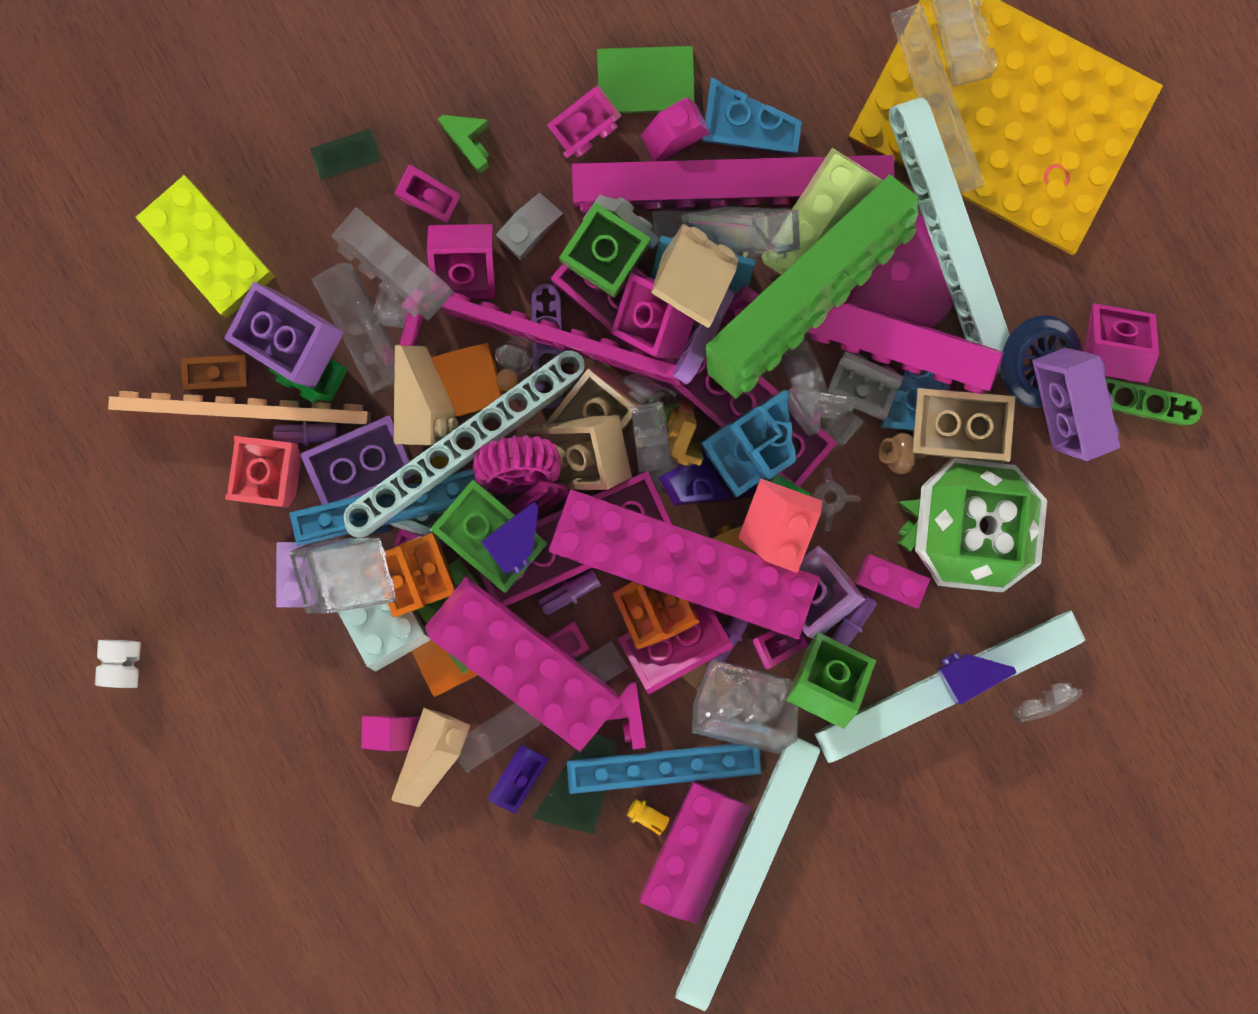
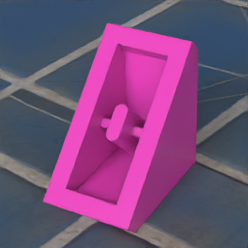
(776, 647)
(388, 732)

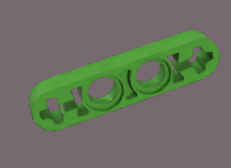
(1142, 393)

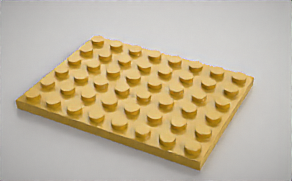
(1037, 110)

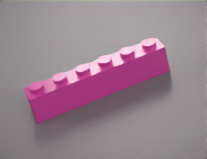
(910, 344)

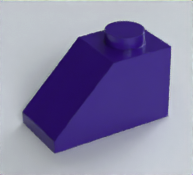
(514, 540)
(971, 675)

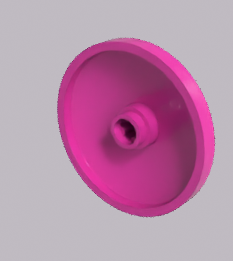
(908, 284)

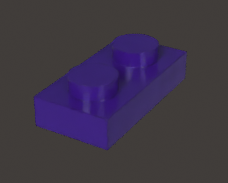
(518, 778)

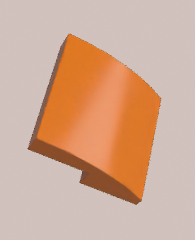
(469, 378)
(418, 574)
(653, 614)
(439, 668)

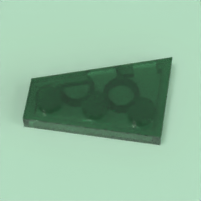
(576, 810)

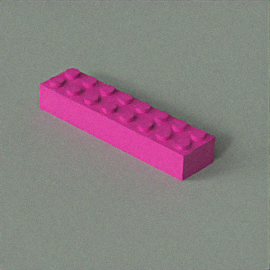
(683, 564)

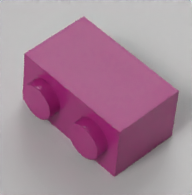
(892, 581)

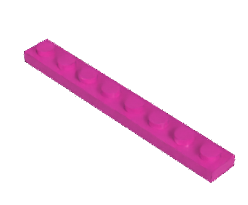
(550, 335)

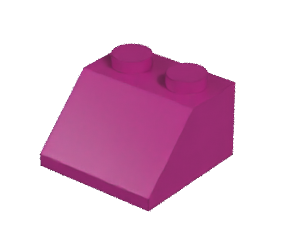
(463, 258)
(650, 321)
(1123, 341)

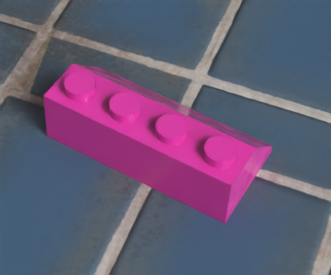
(694, 853)

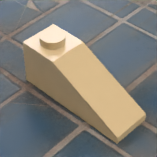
(430, 755)

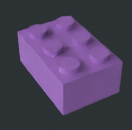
(284, 335)
(1076, 403)
(356, 461)

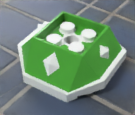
(950, 531)

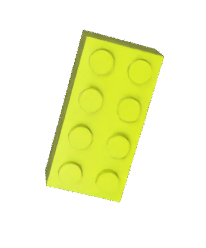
(204, 246)

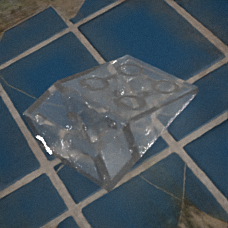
(342, 574)

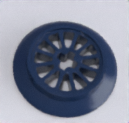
(1016, 349)

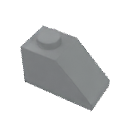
(528, 226)

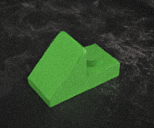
(462, 132)
(909, 530)

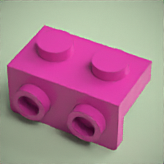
(583, 121)

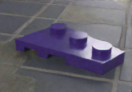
(699, 484)

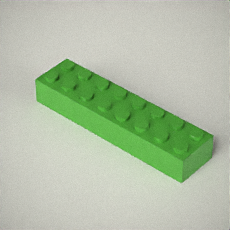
(812, 287)

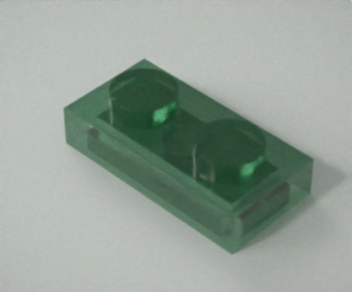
(346, 154)

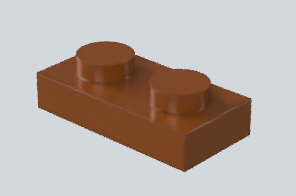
(214, 372)

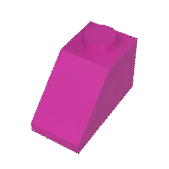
(674, 129)

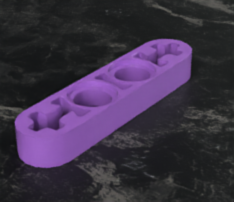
(540, 349)
(695, 349)

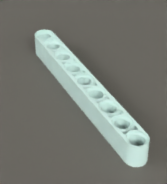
(948, 223)
(457, 457)
(932, 695)
(747, 874)

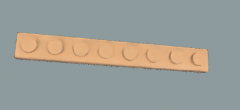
(226, 407)

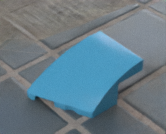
(753, 445)

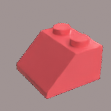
(780, 524)

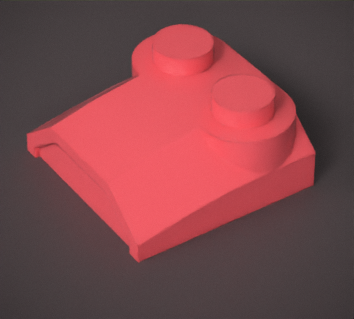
(264, 472)

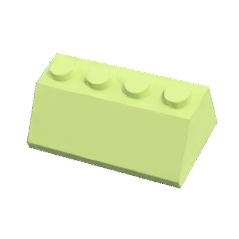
(825, 201)

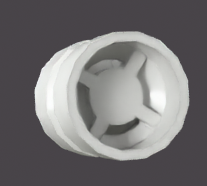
(117, 663)

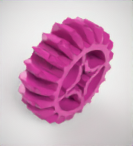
(516, 464)

